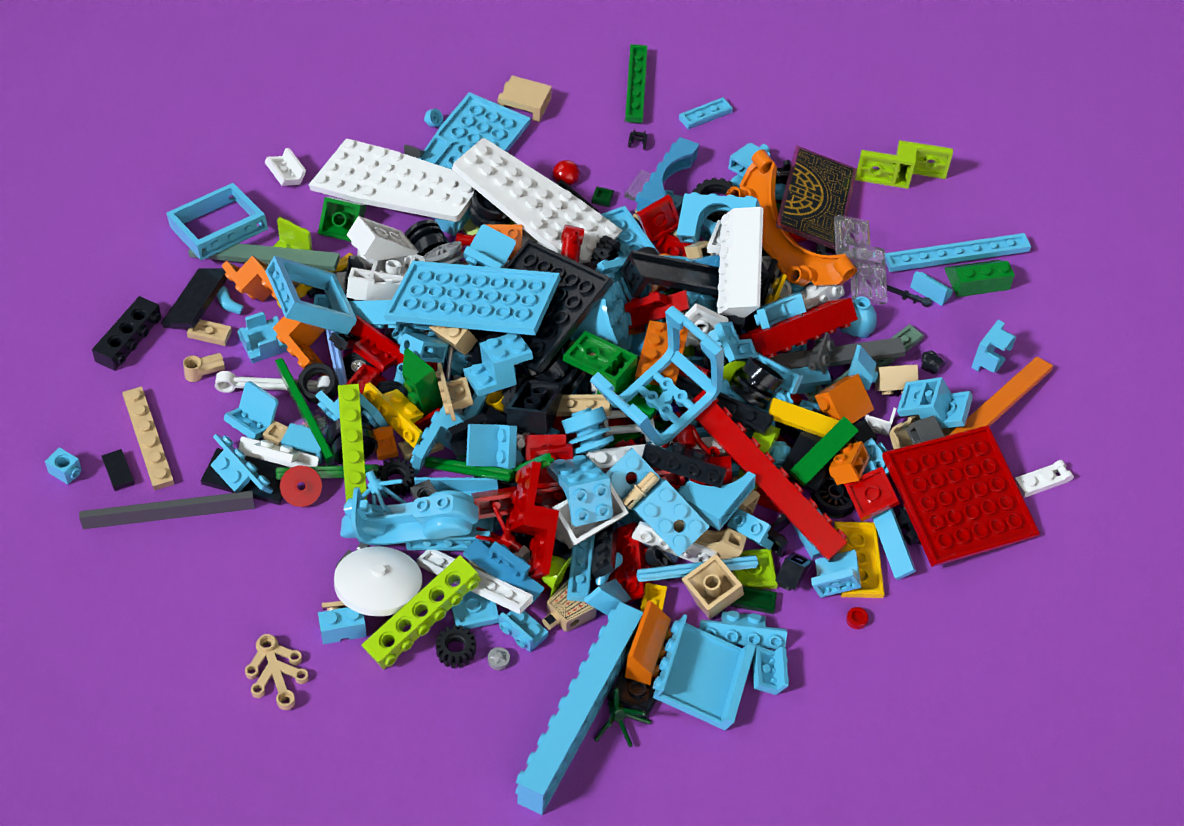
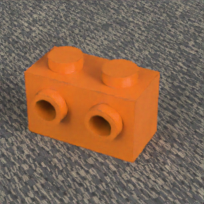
(849, 463)

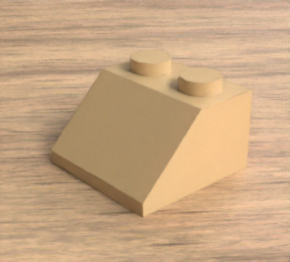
(713, 586)

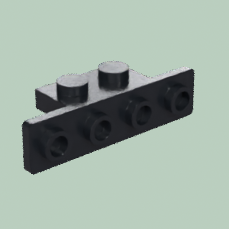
(685, 462)

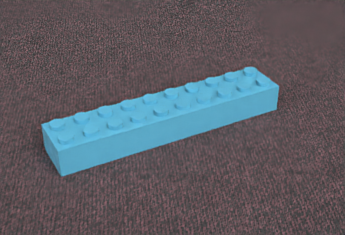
(578, 709)

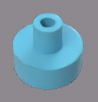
(433, 118)

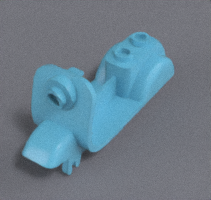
(427, 518)

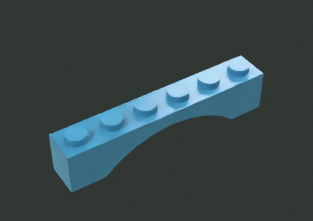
(680, 157)

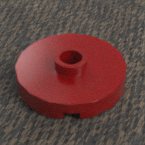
(298, 497)

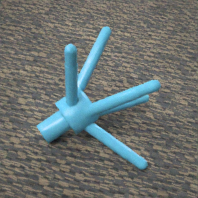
(378, 488)

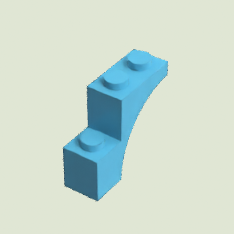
(779, 310)

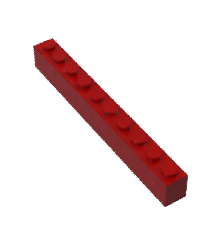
(771, 480)
(546, 497)

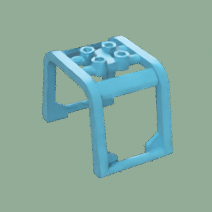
(713, 386)

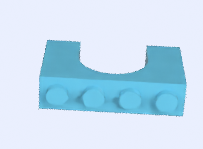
(698, 207)

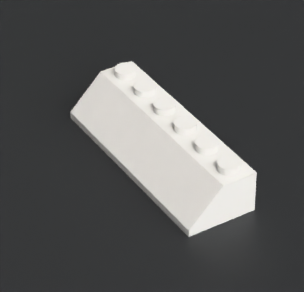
(740, 261)

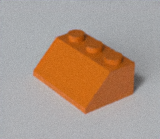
(648, 645)

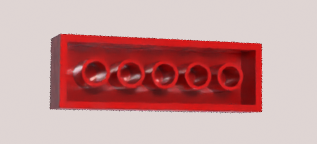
(802, 327)

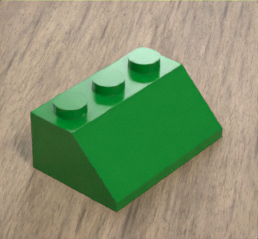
(980, 277)
(421, 383)

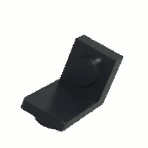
(780, 543)

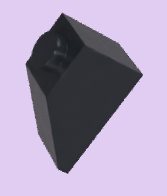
(793, 571)

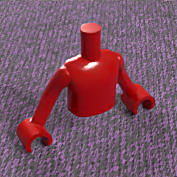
(689, 436)

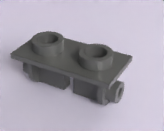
(821, 353)

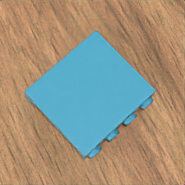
(459, 543)
(703, 674)

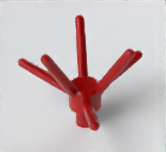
(506, 538)

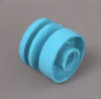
(587, 429)

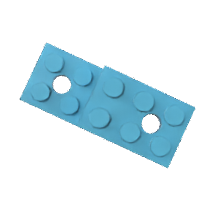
(438, 430)
(661, 505)

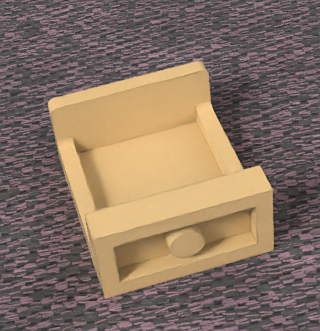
(526, 96)

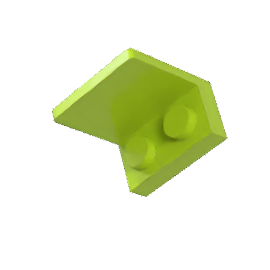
(293, 236)

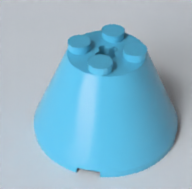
(609, 318)

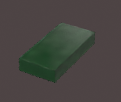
(757, 600)

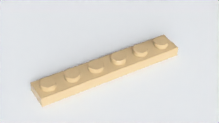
(148, 438)

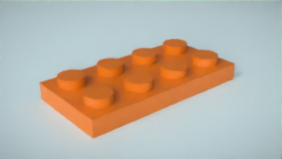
(655, 347)

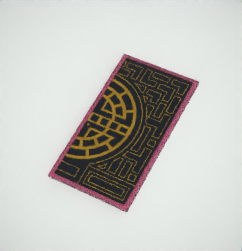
(814, 195)

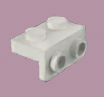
(286, 168)

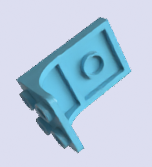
(585, 489)

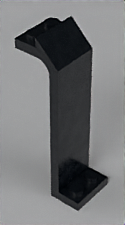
(673, 273)

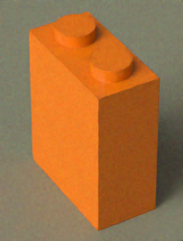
(845, 399)

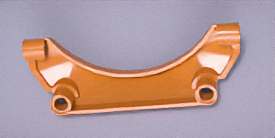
(792, 257)

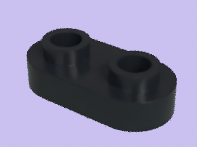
(657, 558)

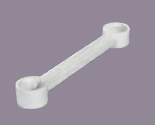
(227, 382)

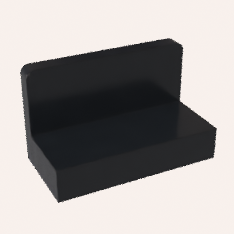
(457, 434)

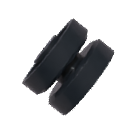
(485, 212)
(333, 437)

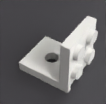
(702, 315)

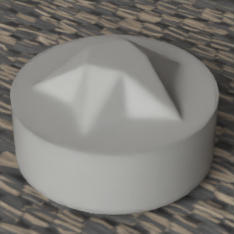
(498, 658)

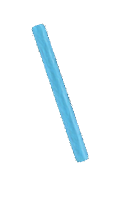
(682, 570)

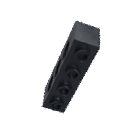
(126, 333)

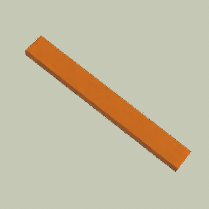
(1007, 395)

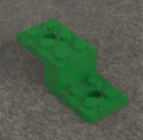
(612, 363)

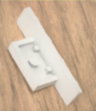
(816, 295)
(273, 453)
(693, 553)

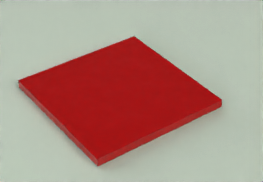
(960, 495)

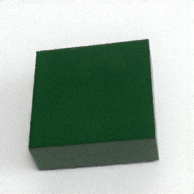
(602, 196)

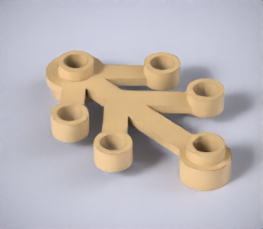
(274, 669)

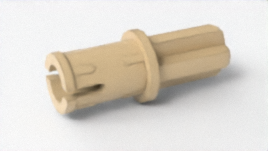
(640, 490)

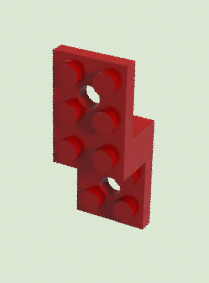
(534, 520)

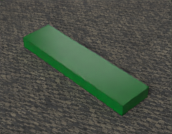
(823, 451)

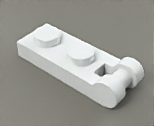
(1043, 479)

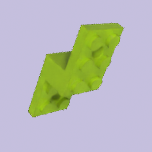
(898, 168)

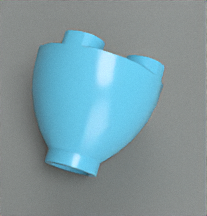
(866, 319)

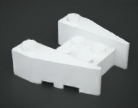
(381, 281)

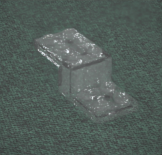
(866, 258)

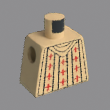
(565, 612)

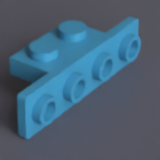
(503, 565)

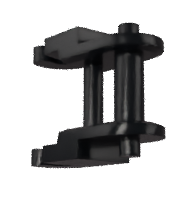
(632, 138)

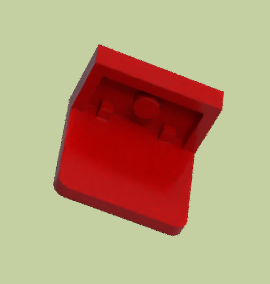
(557, 452)

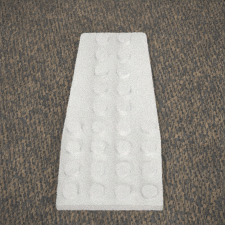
(393, 182)
(531, 198)

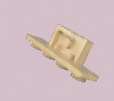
(454, 393)

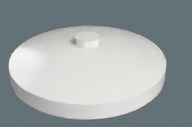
(377, 580)

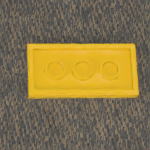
(864, 540)

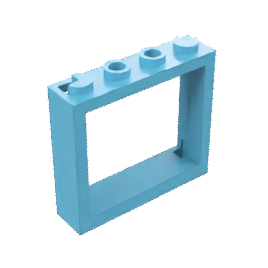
(222, 238)
(284, 271)

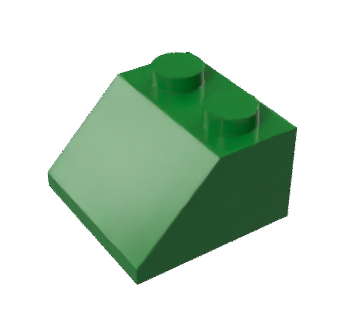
(338, 217)

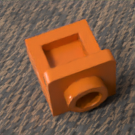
(386, 443)

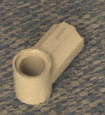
(197, 367)

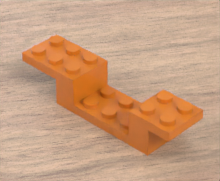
(296, 335)

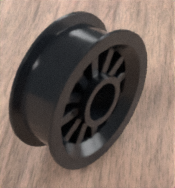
(832, 505)

